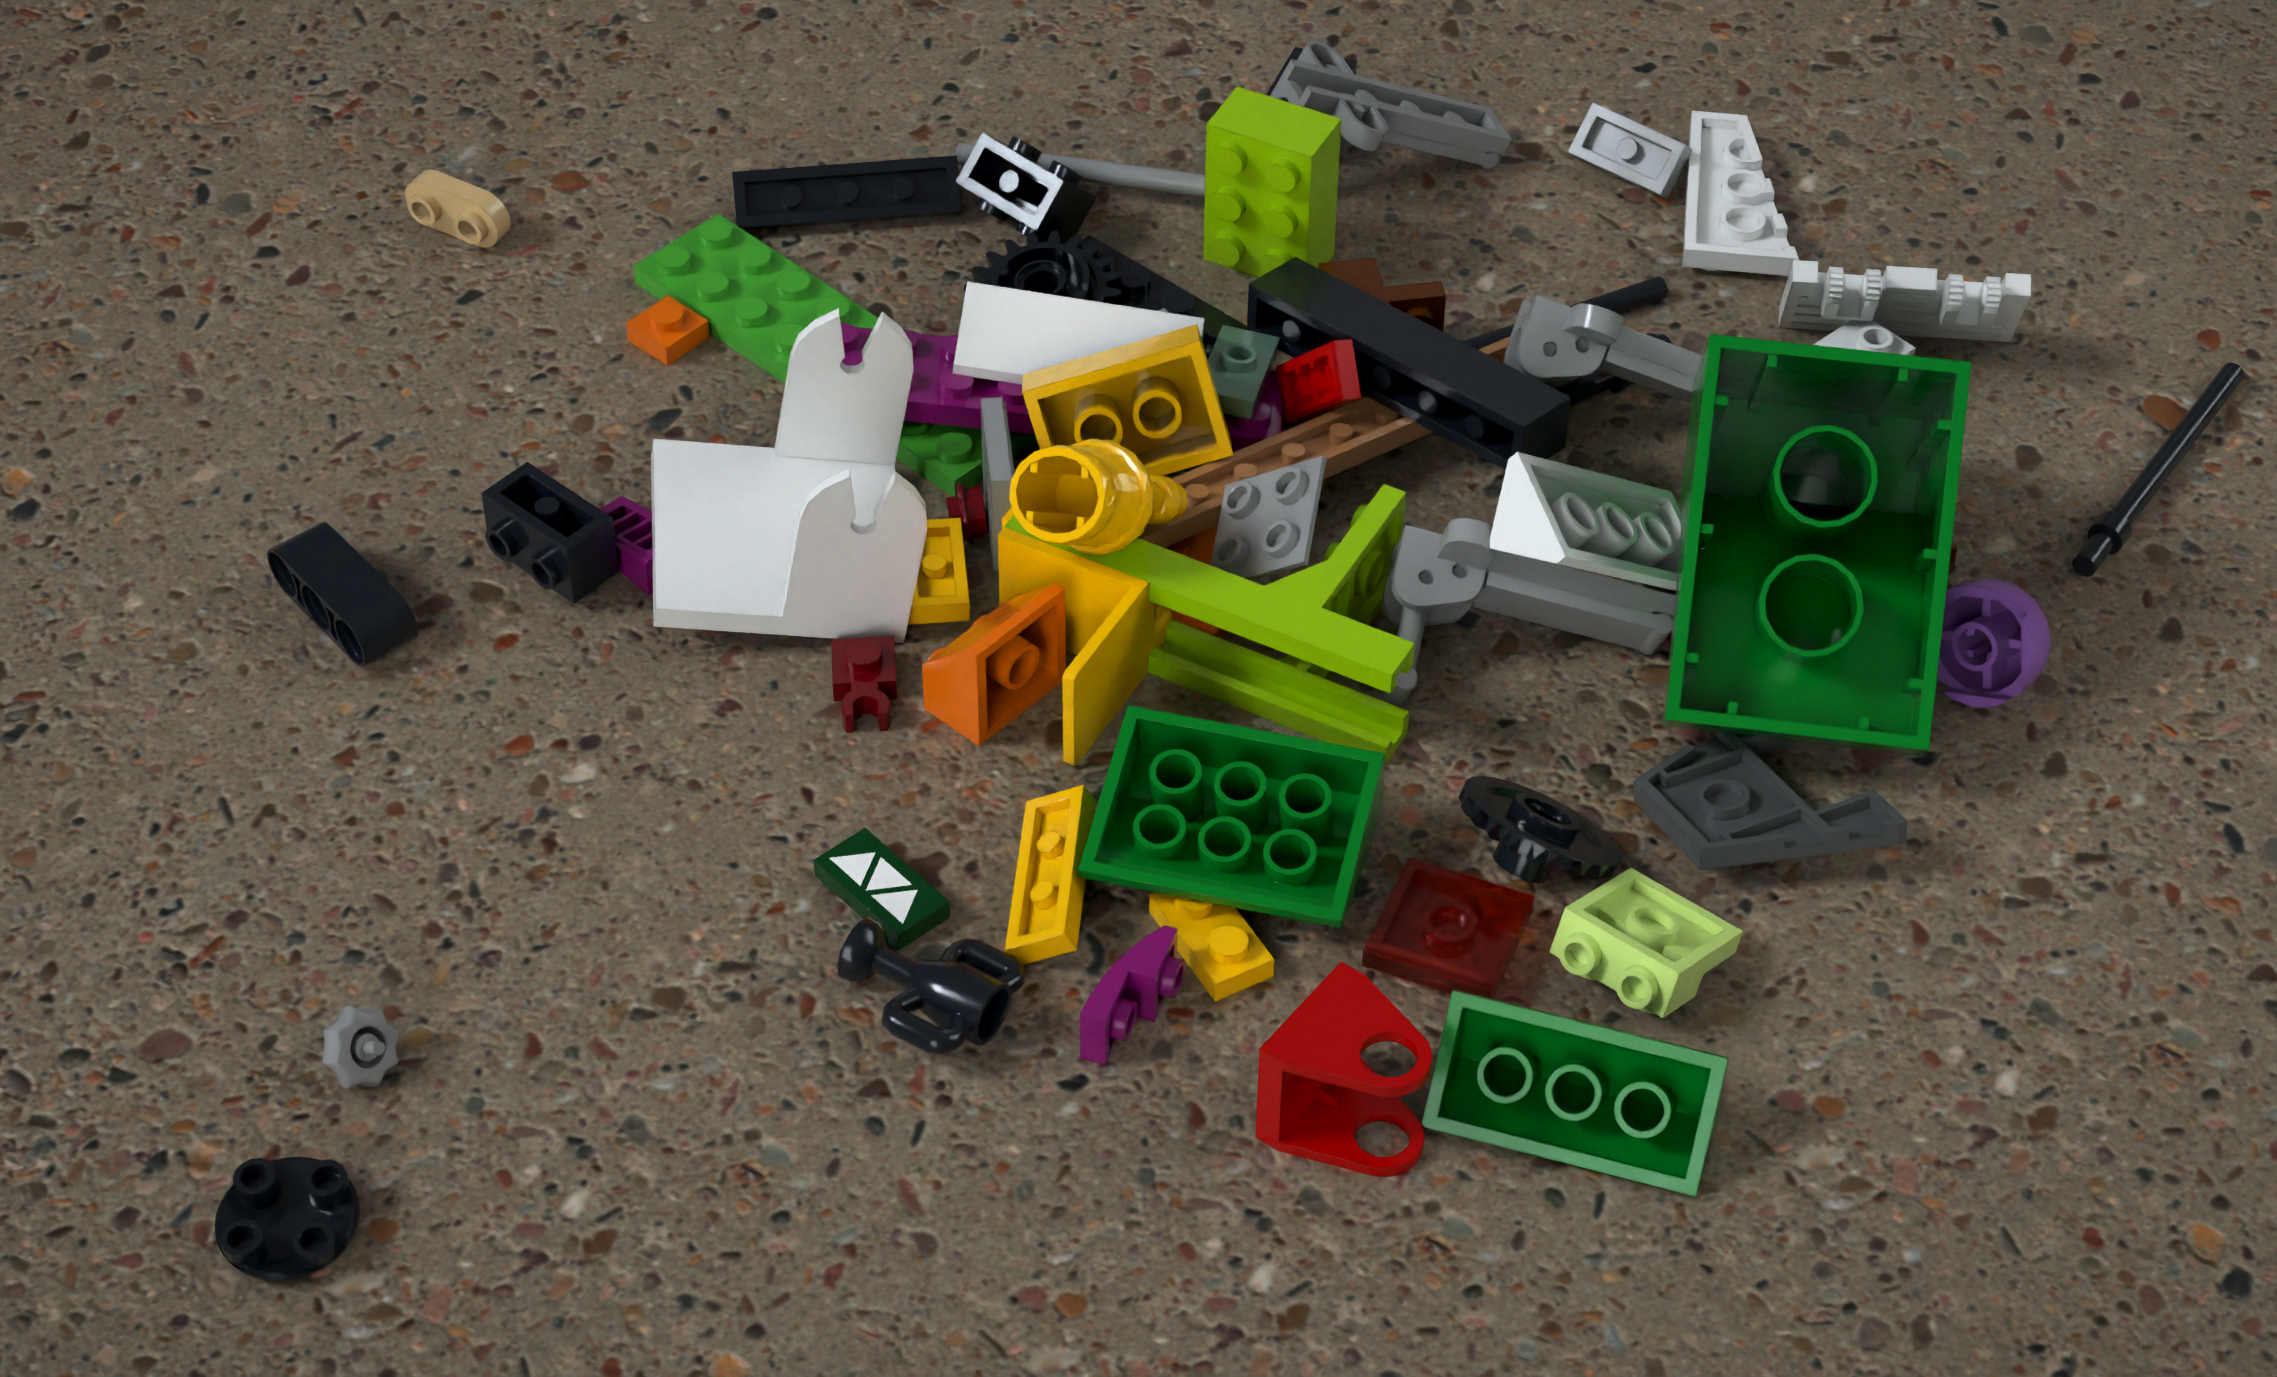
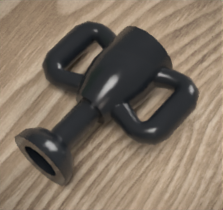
(960, 992)

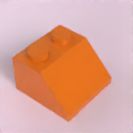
(999, 664)

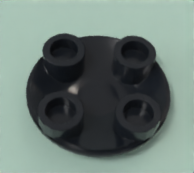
(286, 1217)

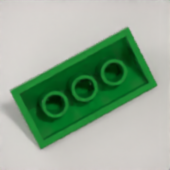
(1576, 1092)

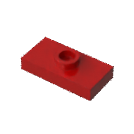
(1318, 381)

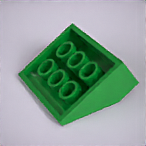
(1235, 816)

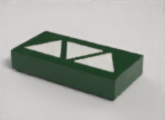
(882, 888)

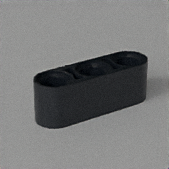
(342, 594)

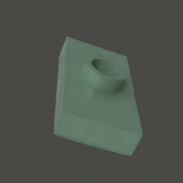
(1241, 368)

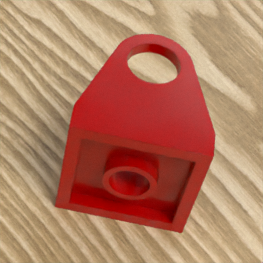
(1320, 1089)

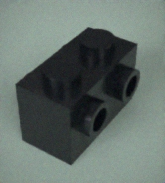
(1018, 185)
(550, 532)

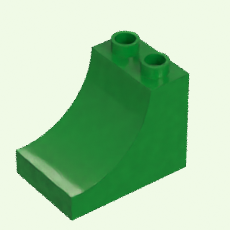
(1815, 543)

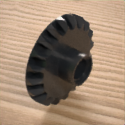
(1537, 832)

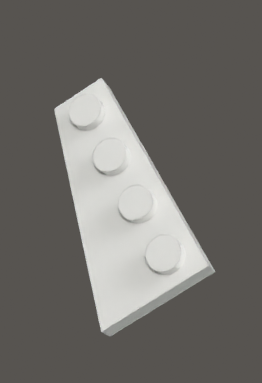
(1730, 201)

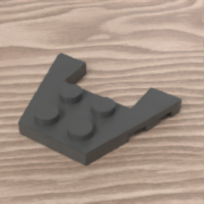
(1736, 811)

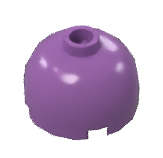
(1991, 642)

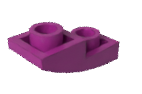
(1130, 990)

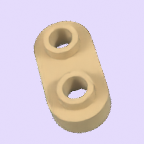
(457, 208)

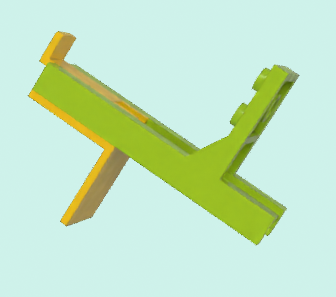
(1311, 615)

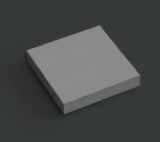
(997, 467)

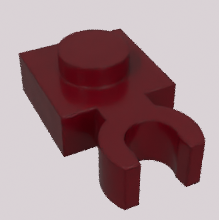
(864, 678)

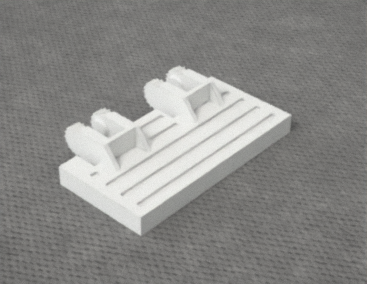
(1905, 302)

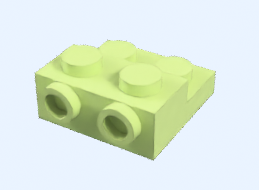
(1643, 942)

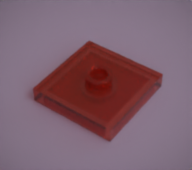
(1448, 930)

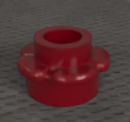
(971, 509)

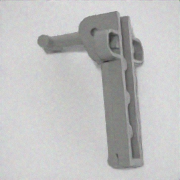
(1389, 112)
(1571, 342)
(1440, 575)

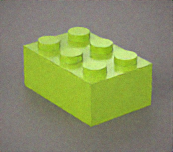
(1269, 183)

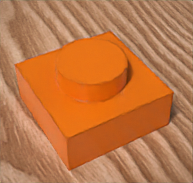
(667, 330)

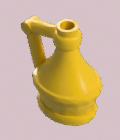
(1091, 496)

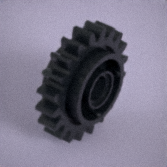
(1054, 269)

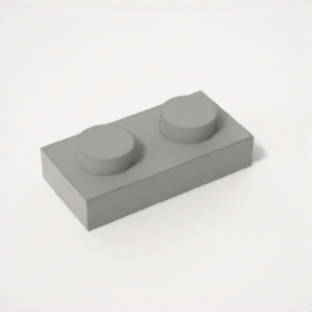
(1630, 150)

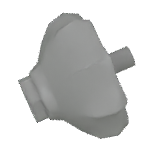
(360, 1046)

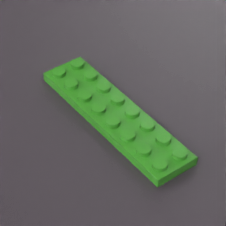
(760, 306)

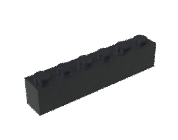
(1412, 364)

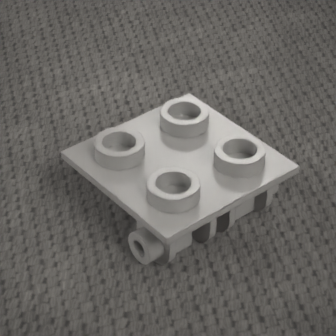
(1269, 521)

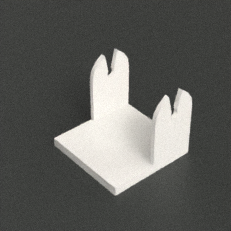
(804, 531)

